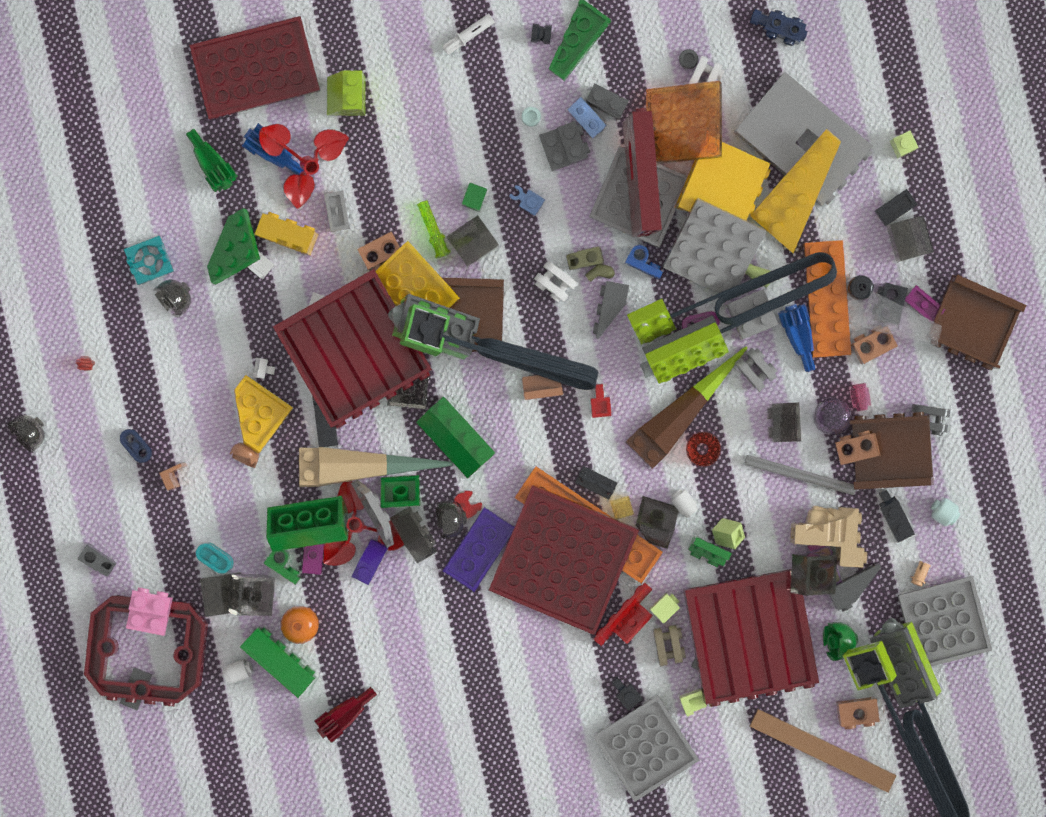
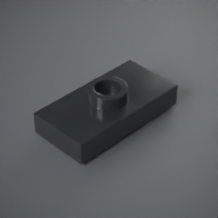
(896, 207)

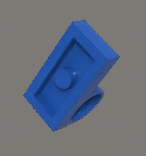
(651, 269)

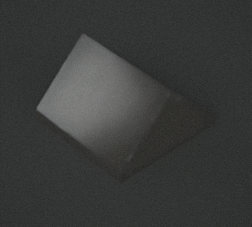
(412, 397)

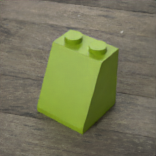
(346, 94)

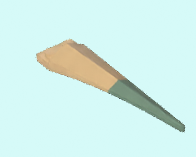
(333, 466)

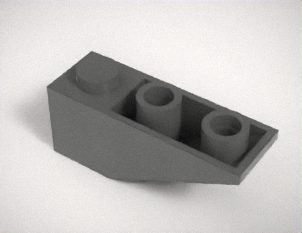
(613, 301)

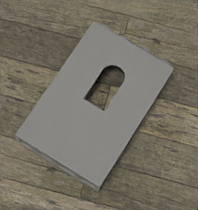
(784, 117)

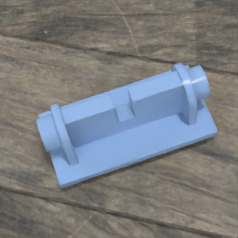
(587, 117)

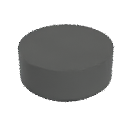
(688, 59)

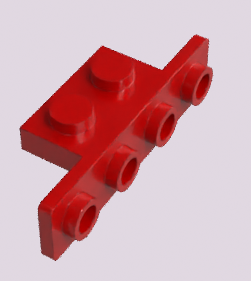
(628, 619)

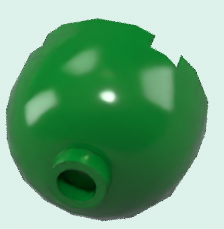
(839, 638)

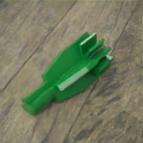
(218, 172)

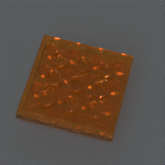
(686, 121)

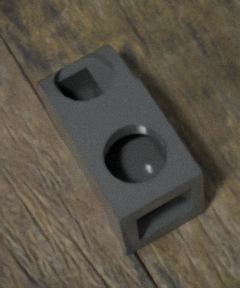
(97, 560)

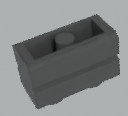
(606, 101)

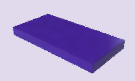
(479, 549)

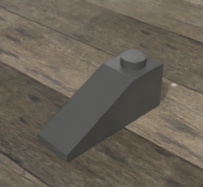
(852, 587)

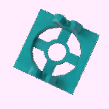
(139, 276)

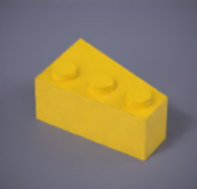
(286, 233)

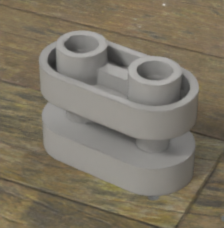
(767, 370)

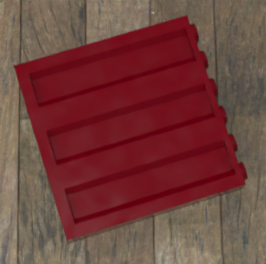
(349, 351)
(750, 638)

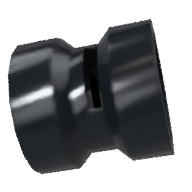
(541, 33)

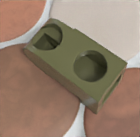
(585, 258)

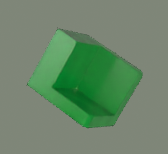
(474, 197)

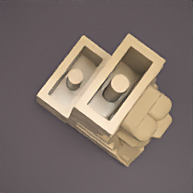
(833, 528)

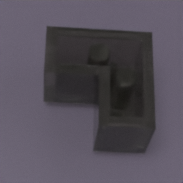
(413, 534)

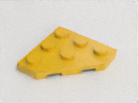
(258, 413)

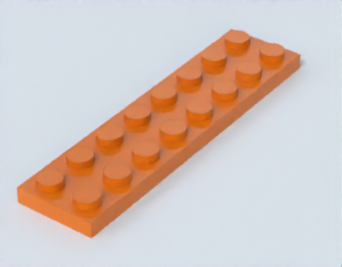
(642, 555)

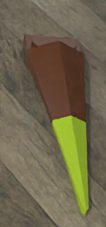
(661, 432)

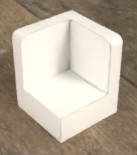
(261, 267)

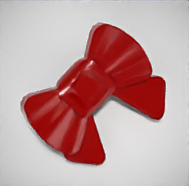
(462, 499)

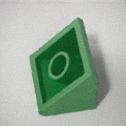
(400, 491)

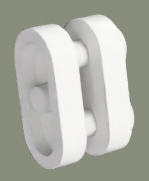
(715, 72)
(558, 293)

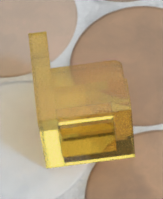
(621, 507)

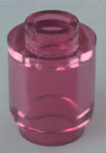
(860, 396)

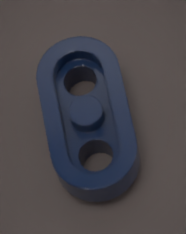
(136, 445)

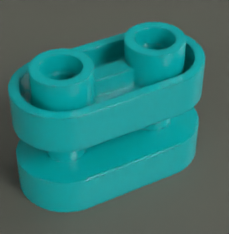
(214, 557)

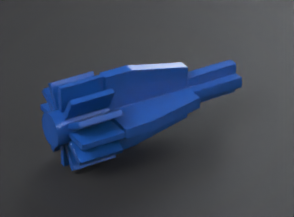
(283, 160)
(798, 330)

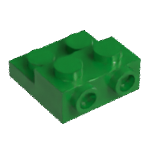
(702, 548)

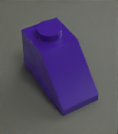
(369, 561)

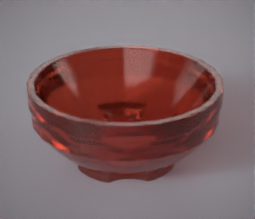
(711, 456)

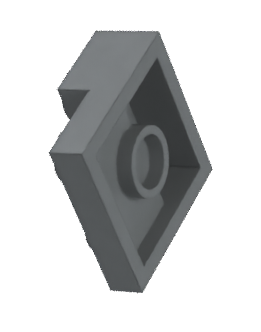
(564, 146)

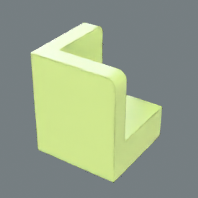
(728, 533)
(692, 701)

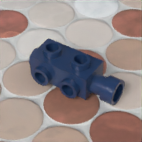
(784, 30)

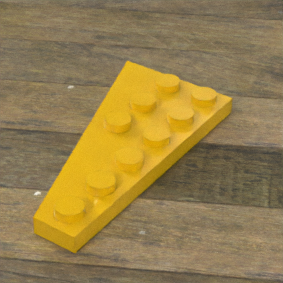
(793, 198)

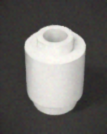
(684, 503)
(237, 671)

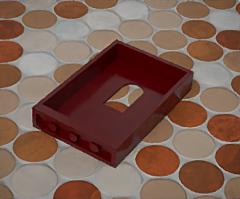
(642, 173)

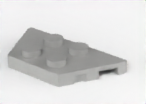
(378, 517)

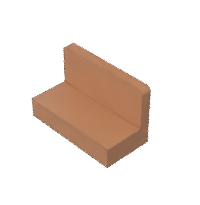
(540, 387)
(169, 478)

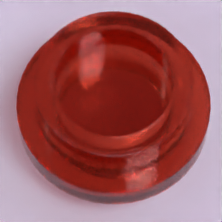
(85, 363)

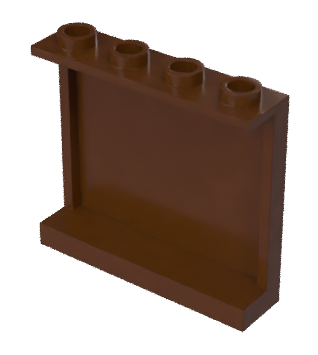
(976, 321)

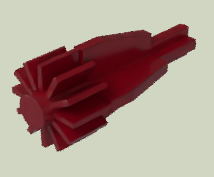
(342, 716)

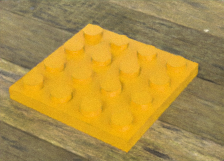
(411, 274)

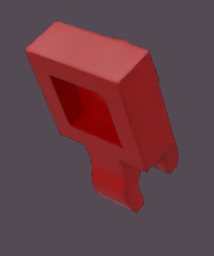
(600, 405)

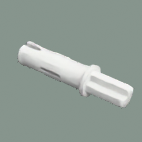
(466, 35)

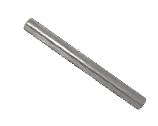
(799, 474)

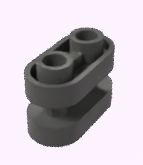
(937, 427)

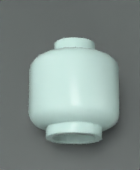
(945, 512)

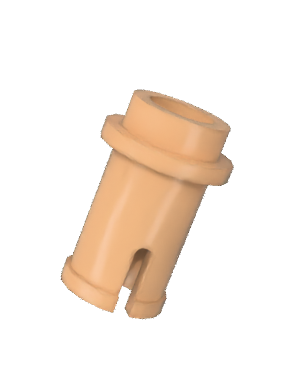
(920, 574)

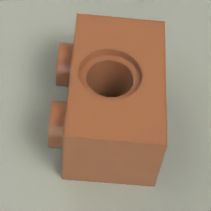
(846, 710)

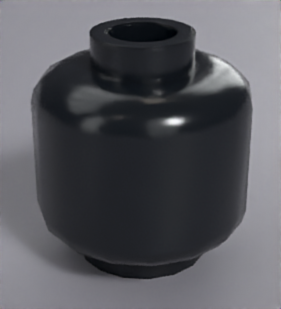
(853, 289)

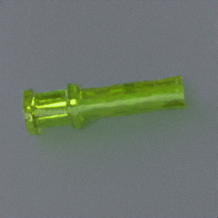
(436, 238)

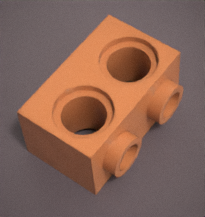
(378, 247)
(875, 348)
(859, 452)

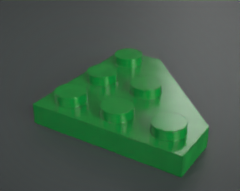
(234, 248)

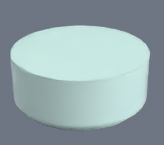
(531, 116)

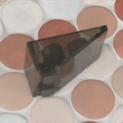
(784, 422)

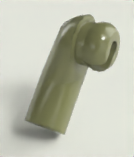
(600, 270)

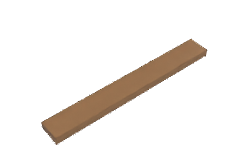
(822, 750)

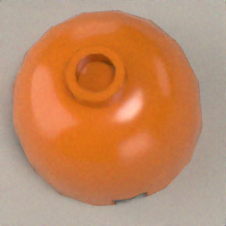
(299, 624)

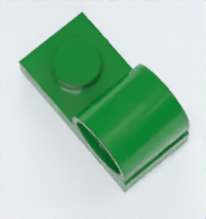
(289, 573)

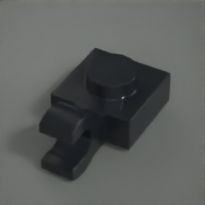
(627, 694)

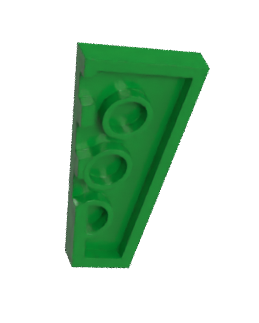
(583, 31)

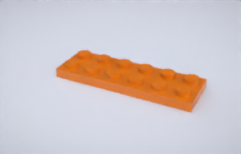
(829, 304)

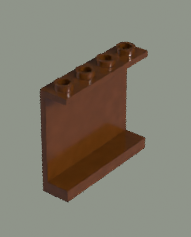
(482, 300)
(903, 451)

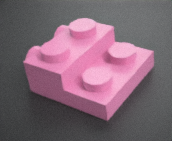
(149, 611)

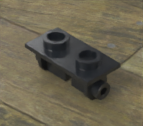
(596, 482)

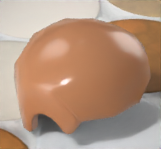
(245, 454)

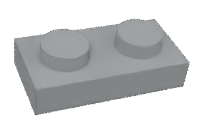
(336, 211)

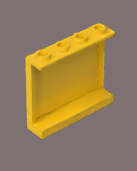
(725, 182)

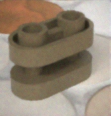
(674, 636)

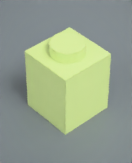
(904, 144)
(665, 607)

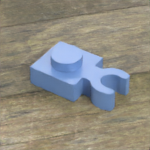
(530, 201)

